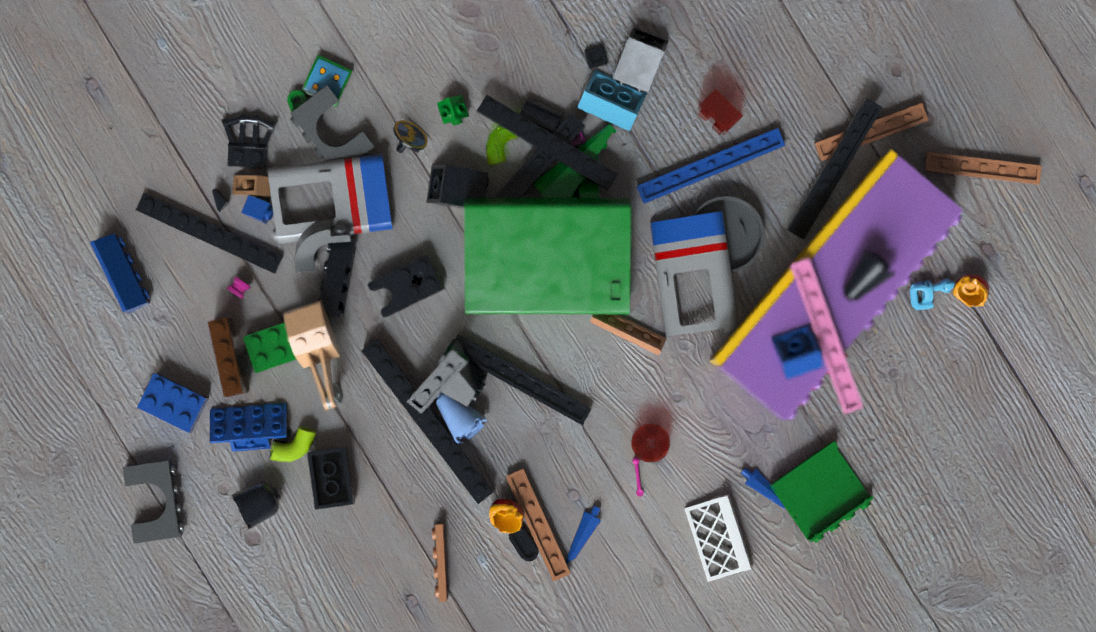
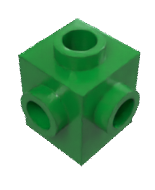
(453, 110)

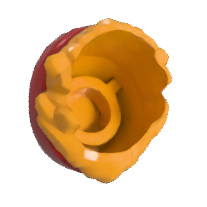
(971, 290)
(506, 515)

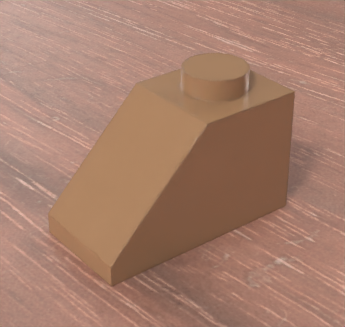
(251, 185)

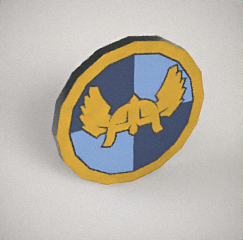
(409, 136)

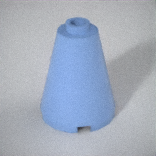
(460, 419)

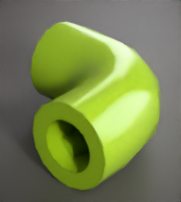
(294, 450)

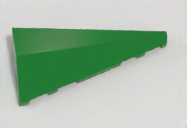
(563, 181)

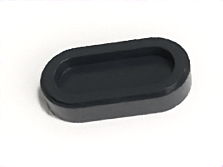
(524, 544)

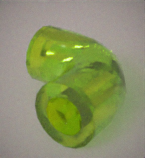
(495, 145)

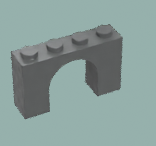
(307, 116)
(169, 523)

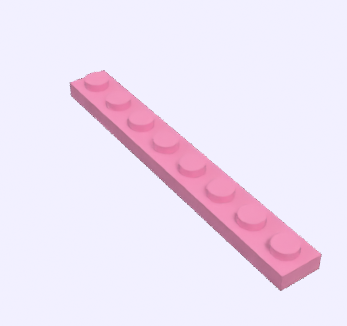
(826, 336)

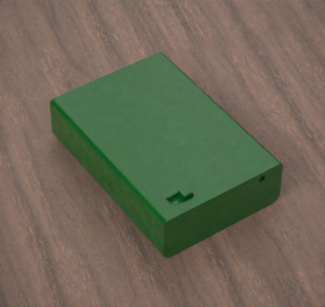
(547, 255)

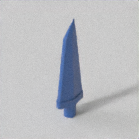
(760, 484)
(586, 528)

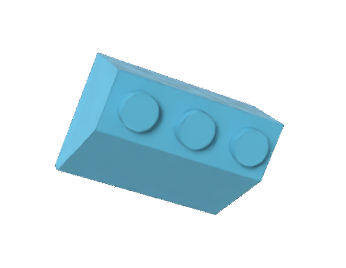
(611, 100)

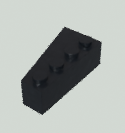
(337, 277)

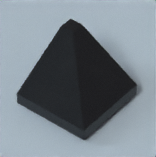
(219, 199)

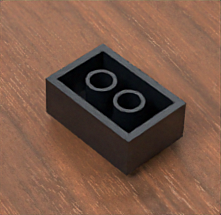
(331, 478)

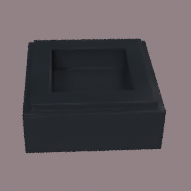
(595, 57)

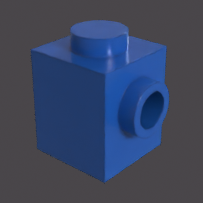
(258, 209)

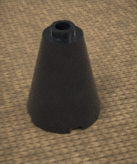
(866, 275)

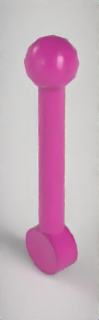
(639, 492)

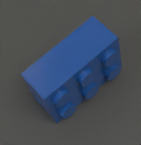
(172, 402)

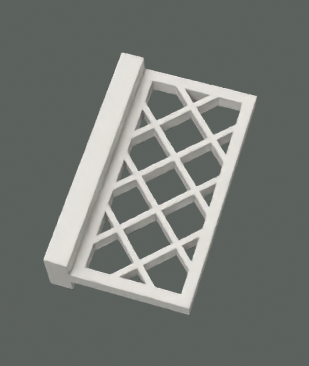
(734, 531)

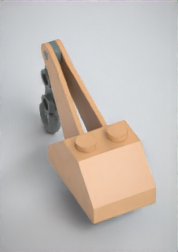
(314, 344)

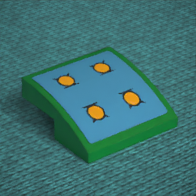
(327, 73)

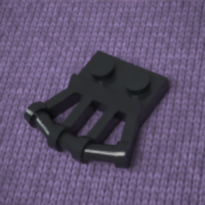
(248, 153)

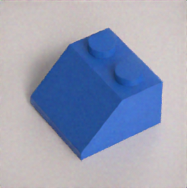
(797, 352)

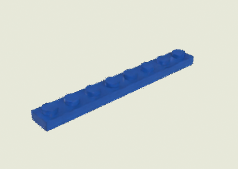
(710, 166)

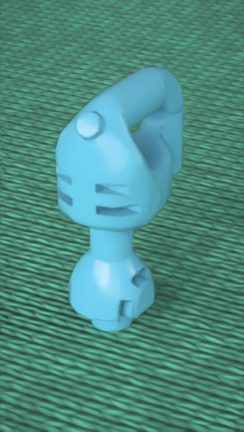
(927, 290)

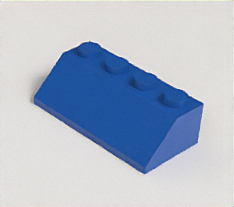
(120, 273)

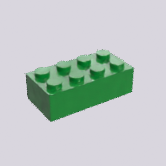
(269, 348)

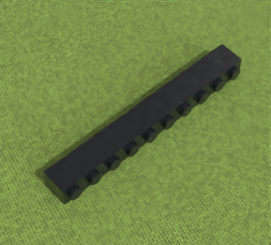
(428, 422)

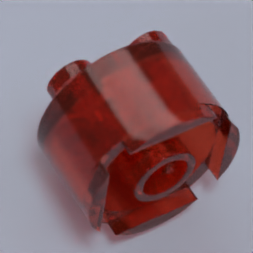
(661, 443)

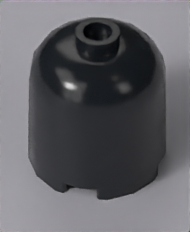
(257, 503)

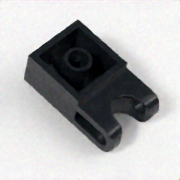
(401, 285)

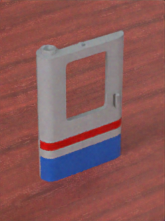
(357, 192)
(688, 246)

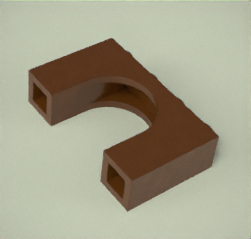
(222, 336)

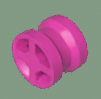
(238, 287)

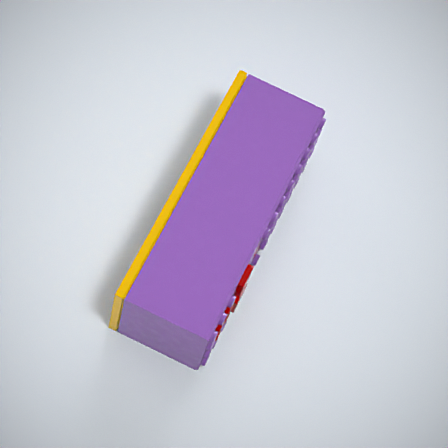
(889, 212)

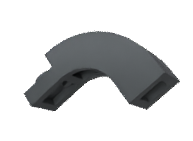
(314, 238)

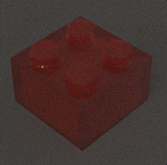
(719, 112)

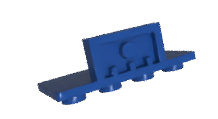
(248, 426)

